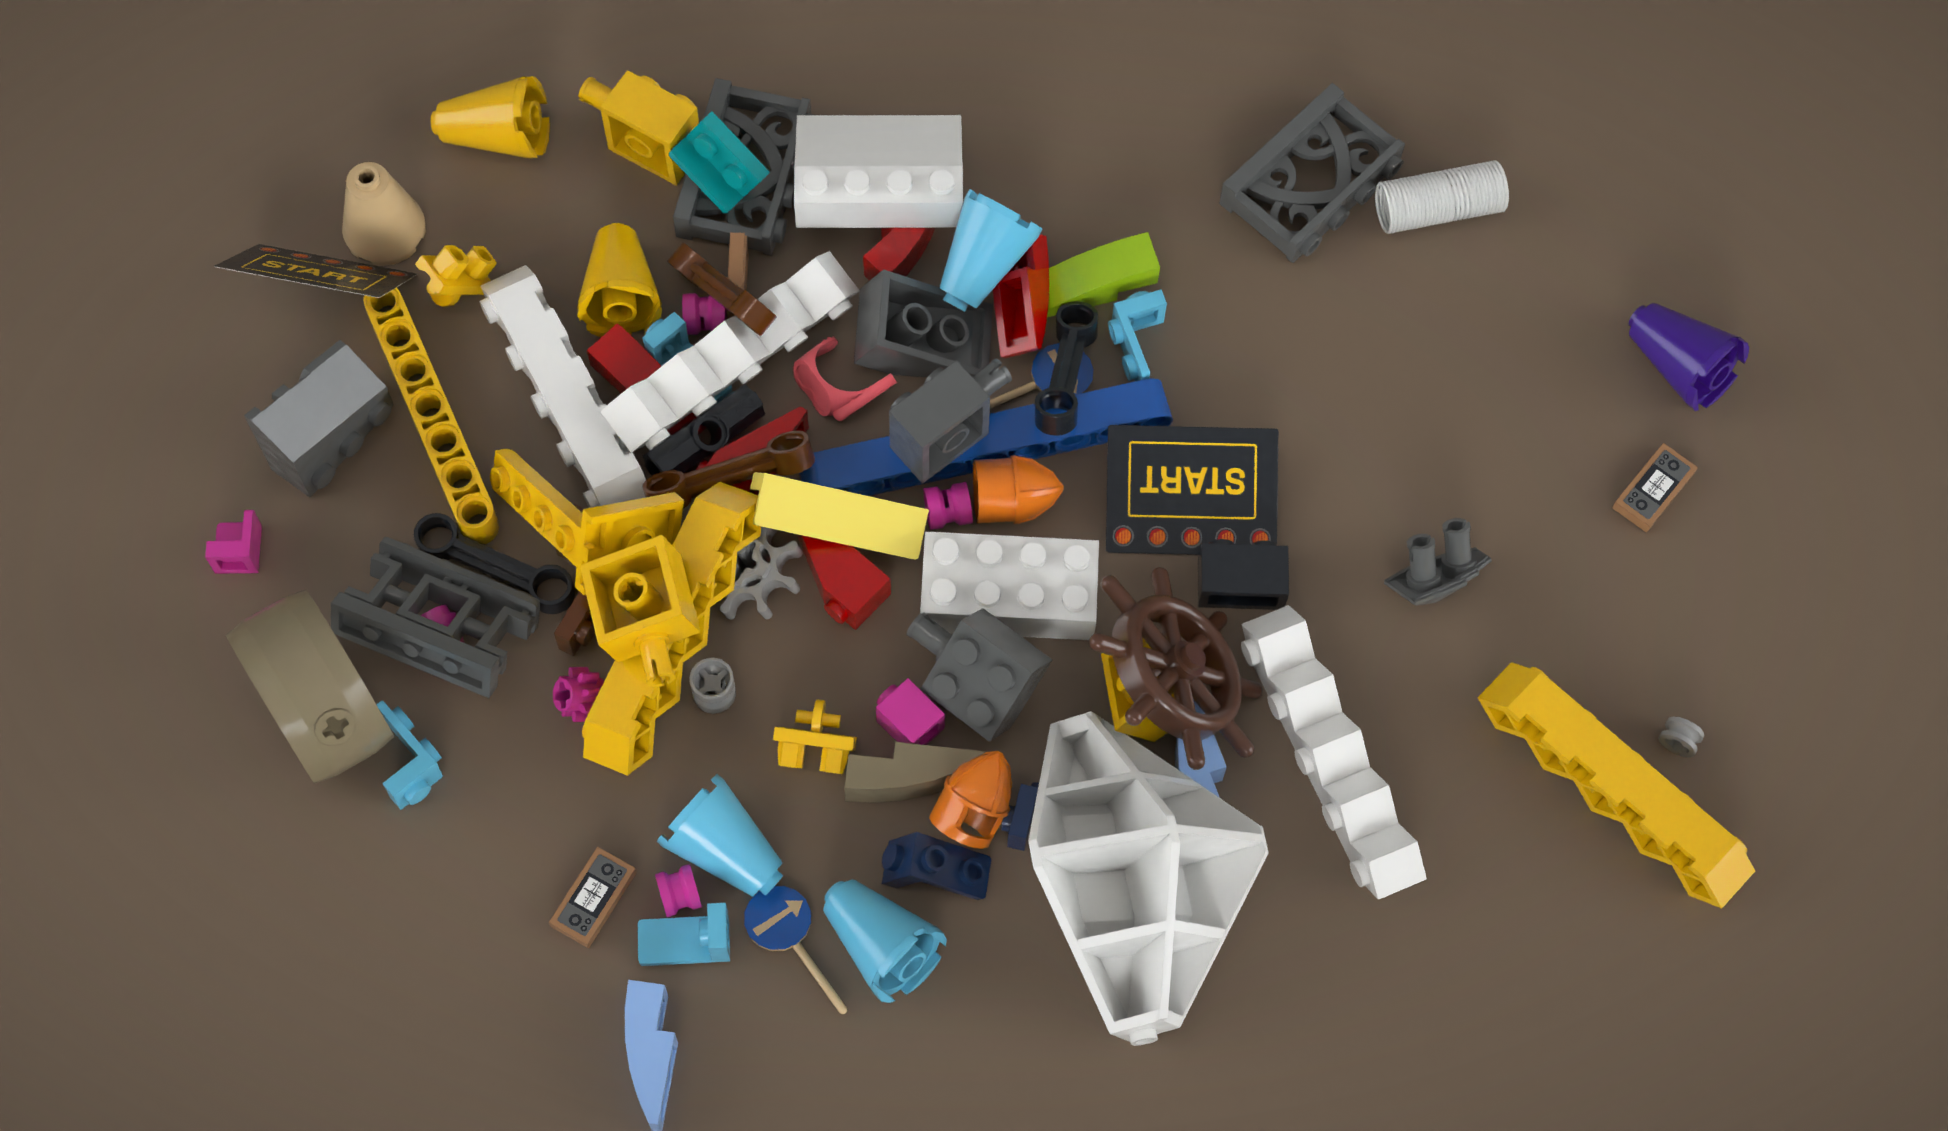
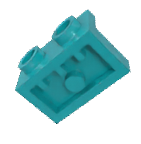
(718, 162)

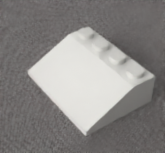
(878, 171)

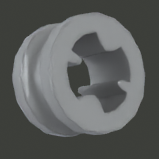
(1681, 736)

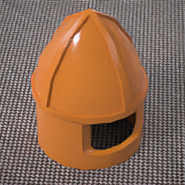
(1013, 489)
(977, 796)

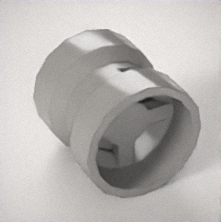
(712, 676)

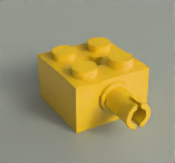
(642, 121)
(641, 604)

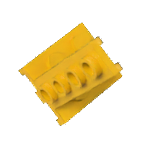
(578, 534)

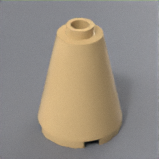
(380, 216)

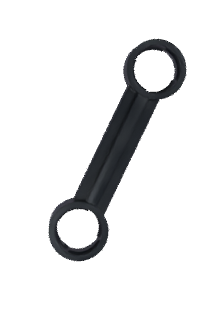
(1066, 368)
(495, 563)

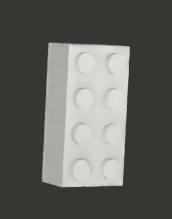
(1025, 582)

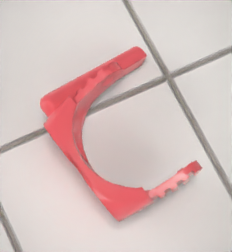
(825, 397)

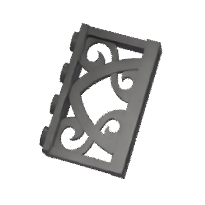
(1312, 122)
(780, 180)

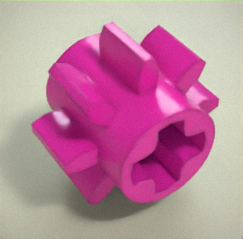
(576, 692)

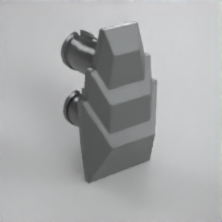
(1433, 577)

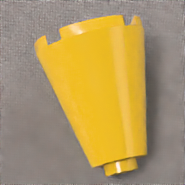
(496, 119)
(618, 284)

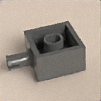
(943, 416)
(980, 670)

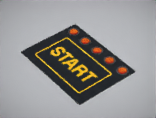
(317, 270)
(1189, 487)

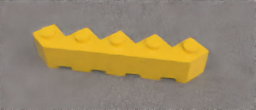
(623, 716)
(1618, 783)

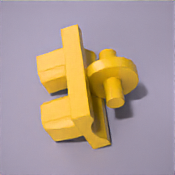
(456, 273)
(793, 741)

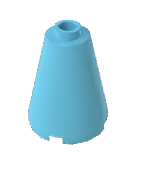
(983, 249)
(724, 841)
(883, 939)

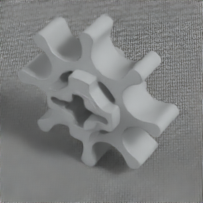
(764, 577)

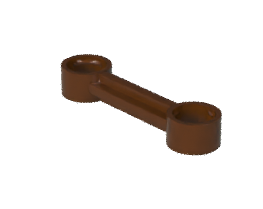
(722, 289)
(784, 455)

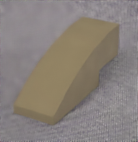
(911, 773)

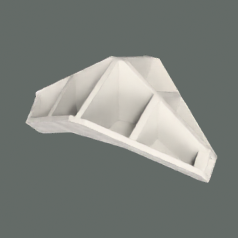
(1137, 872)

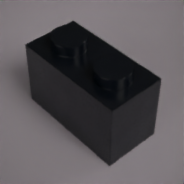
(1243, 575)

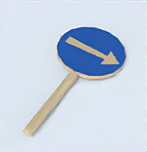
(1042, 372)
(781, 923)

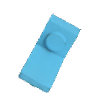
(685, 938)

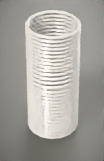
(1432, 200)

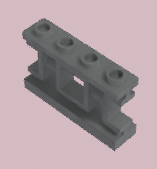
(424, 641)

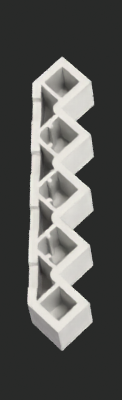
(729, 354)
(562, 387)
(1332, 753)

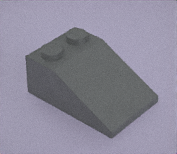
(913, 331)

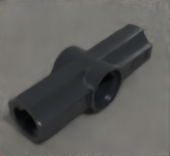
(722, 420)

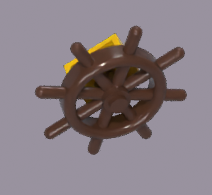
(1158, 676)

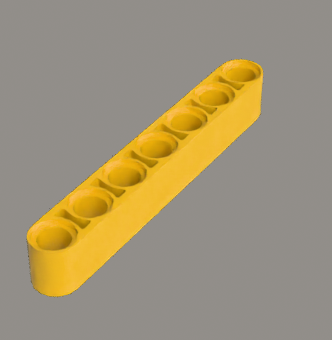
(435, 429)

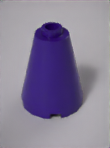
(1688, 353)

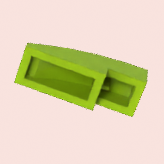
(1103, 273)

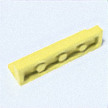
(838, 516)

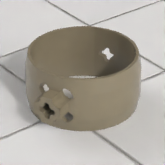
(310, 686)

